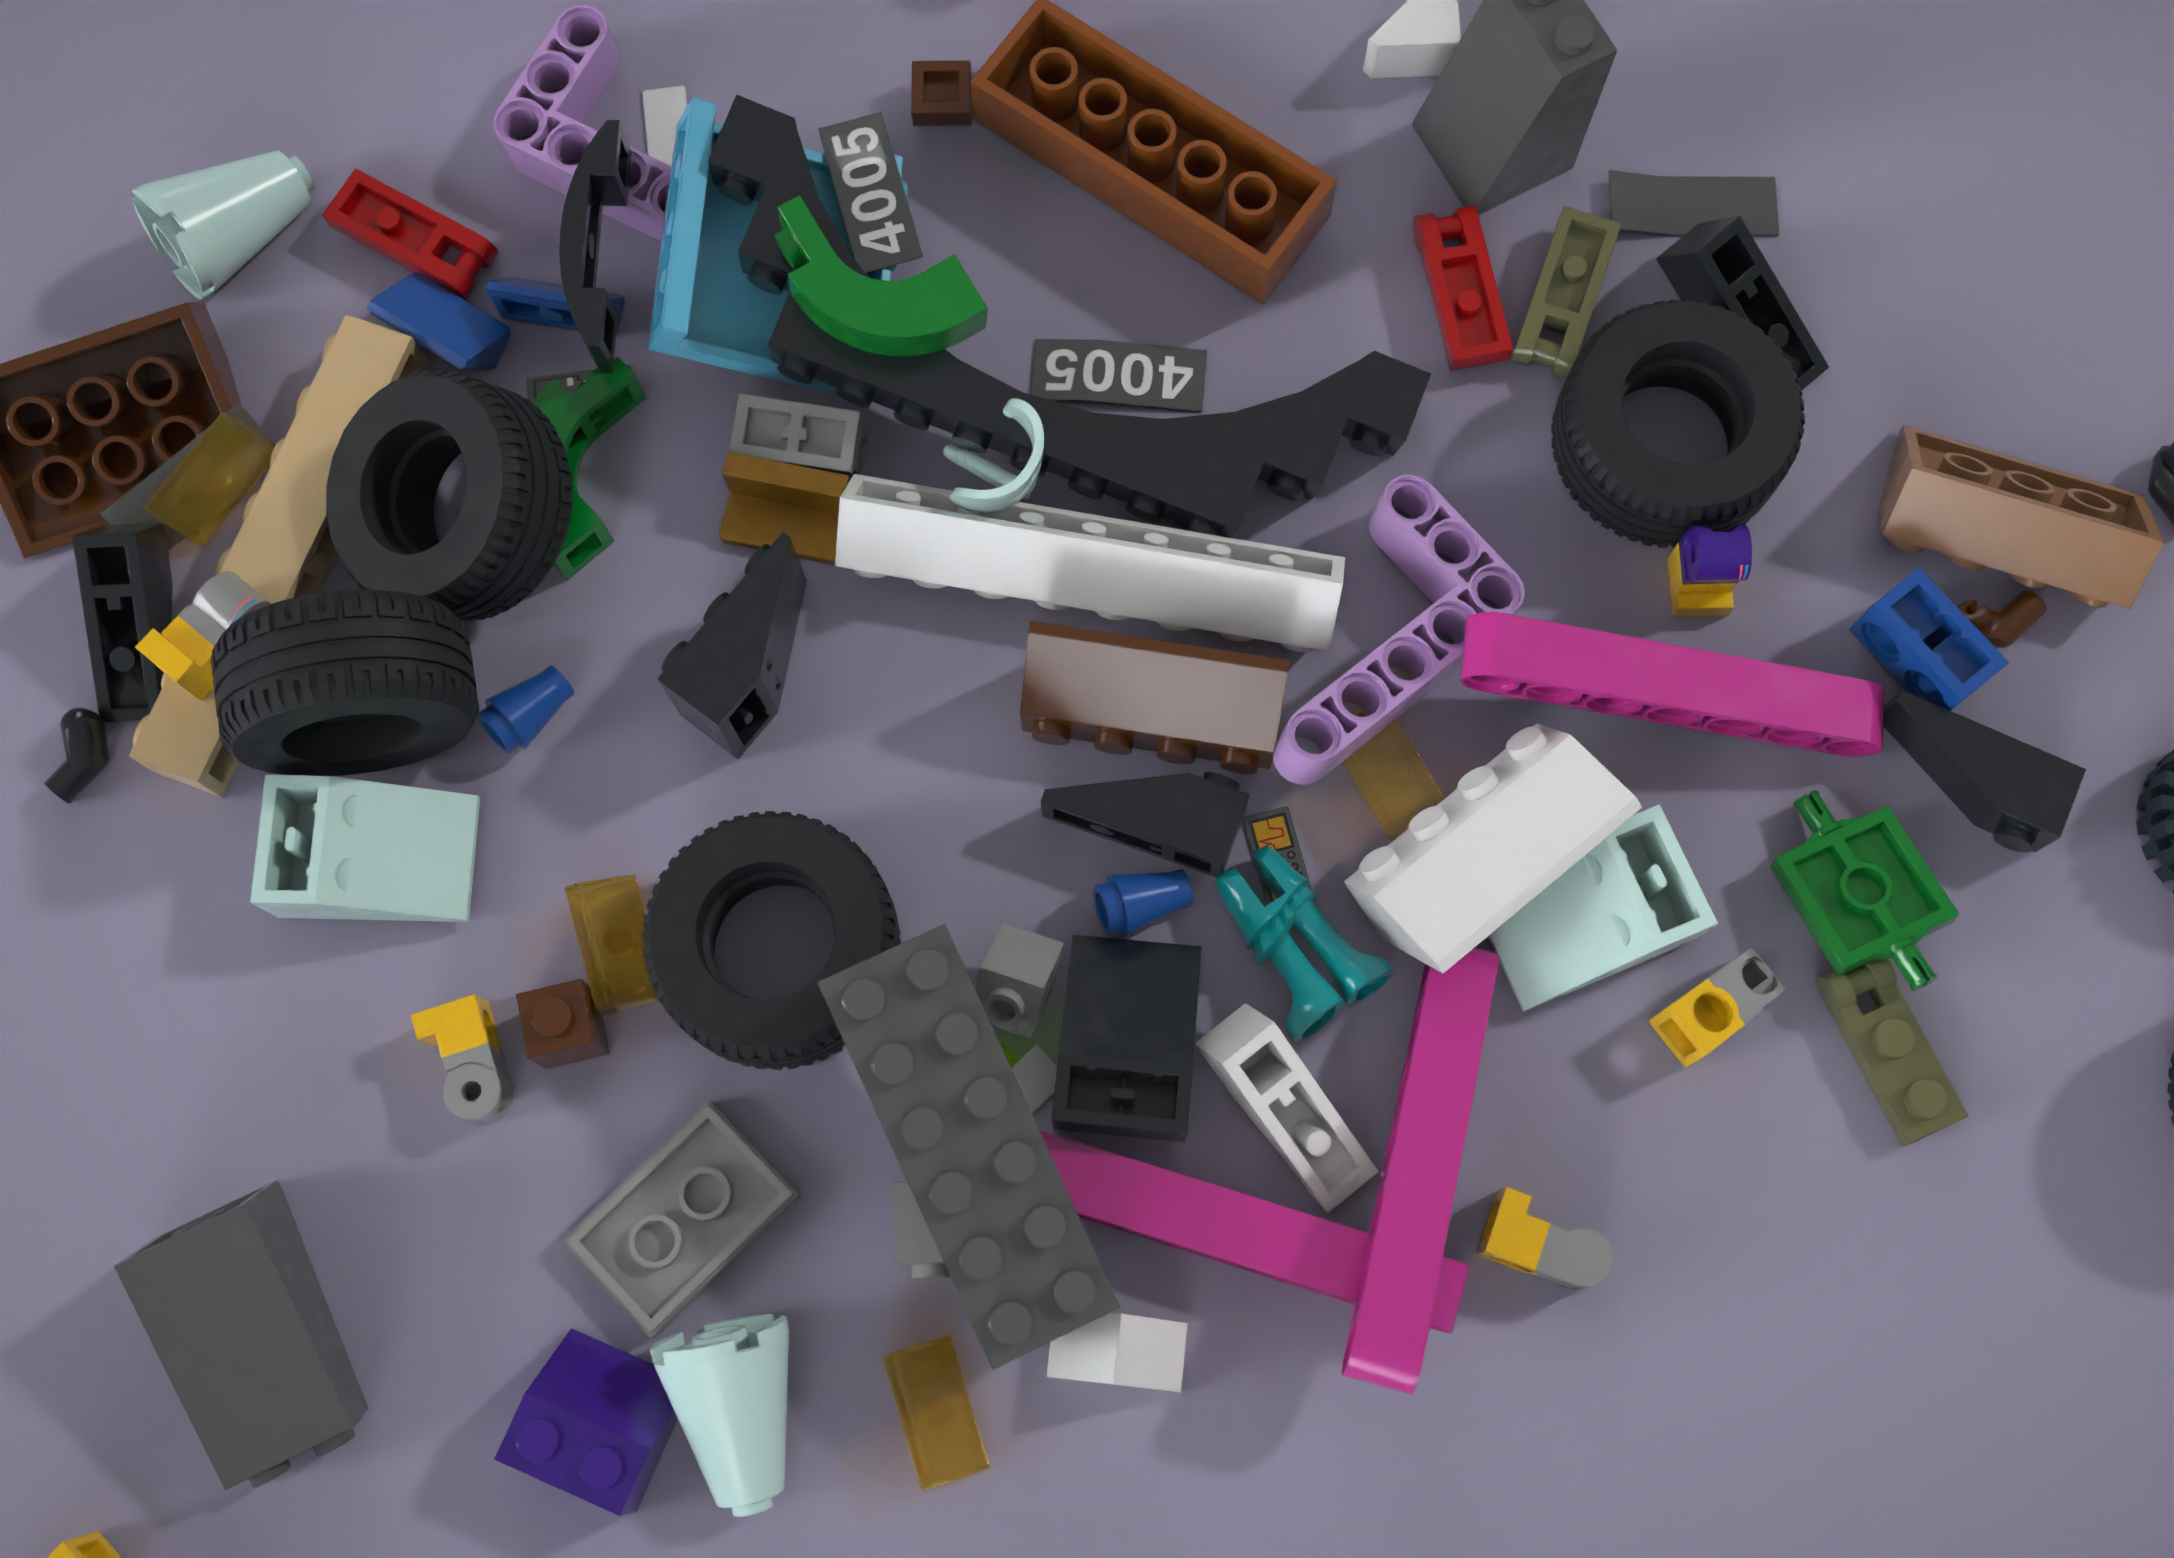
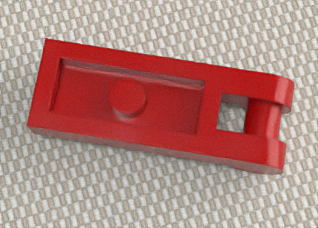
(409, 232)
(1463, 288)

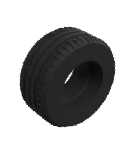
(1707, 355)
(388, 481)
(344, 683)
(703, 889)

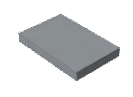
(681, 1219)

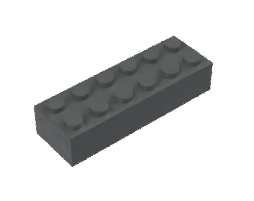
(968, 1146)

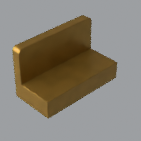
(781, 498)

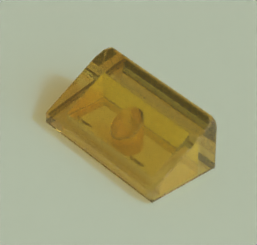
(211, 479)
(1392, 779)
(609, 933)
(935, 1412)

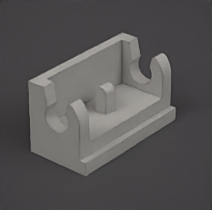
(799, 433)

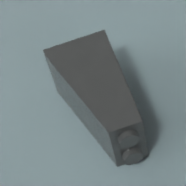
(1515, 98)
(246, 1337)

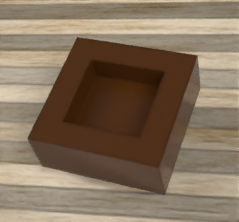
(941, 93)

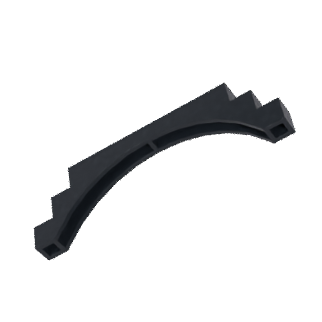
(1169, 468)

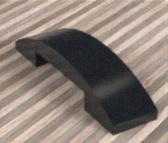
(597, 182)

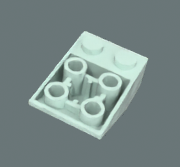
(364, 850)
(1604, 913)

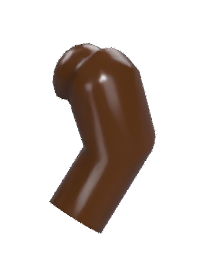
(2008, 625)

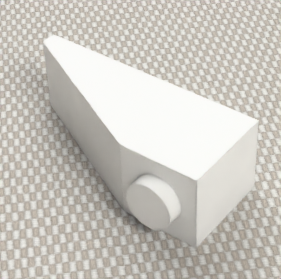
(1287, 1105)

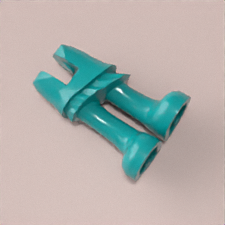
(1268, 932)

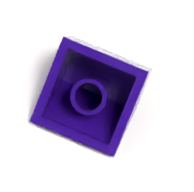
(592, 1424)

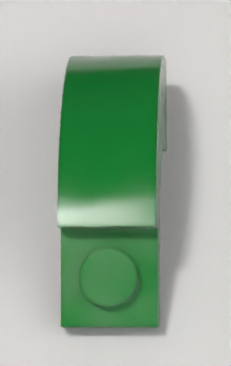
(873, 314)
(579, 422)

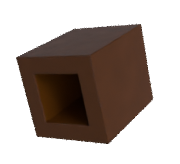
(561, 1024)

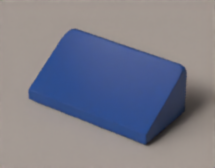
(538, 302)
(442, 322)

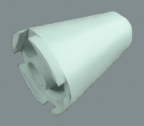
(222, 215)
(732, 1405)

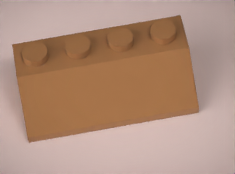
(2018, 519)

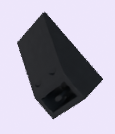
(738, 661)
(1127, 1038)

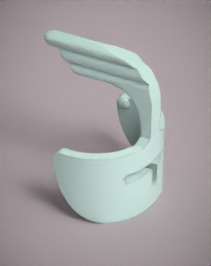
(1009, 486)

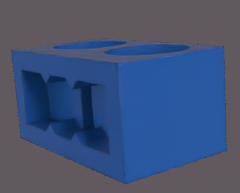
(1927, 642)

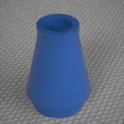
(524, 709)
(1137, 900)

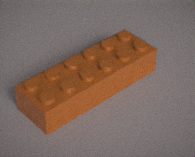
(1152, 149)

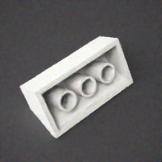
(1490, 846)

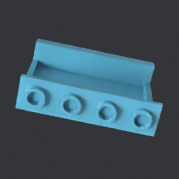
(701, 295)

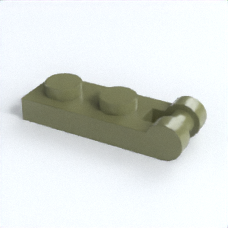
(1567, 289)
(1892, 1051)

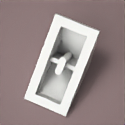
(1414, 40)
(1122, 1352)

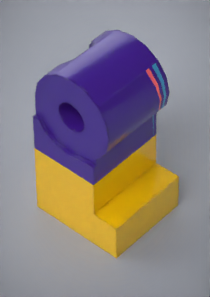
(1707, 569)

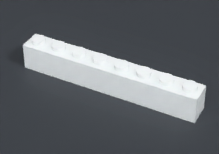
(1091, 564)

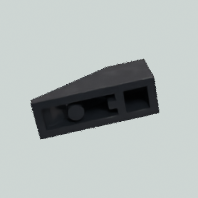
(1726, 268)
(123, 597)
(1987, 774)
(1166, 816)

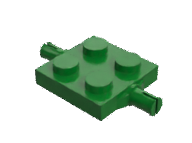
(1864, 890)

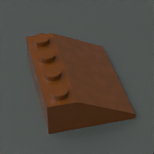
(102, 417)

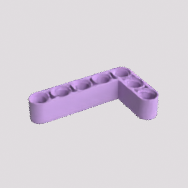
(559, 116)
(1414, 648)

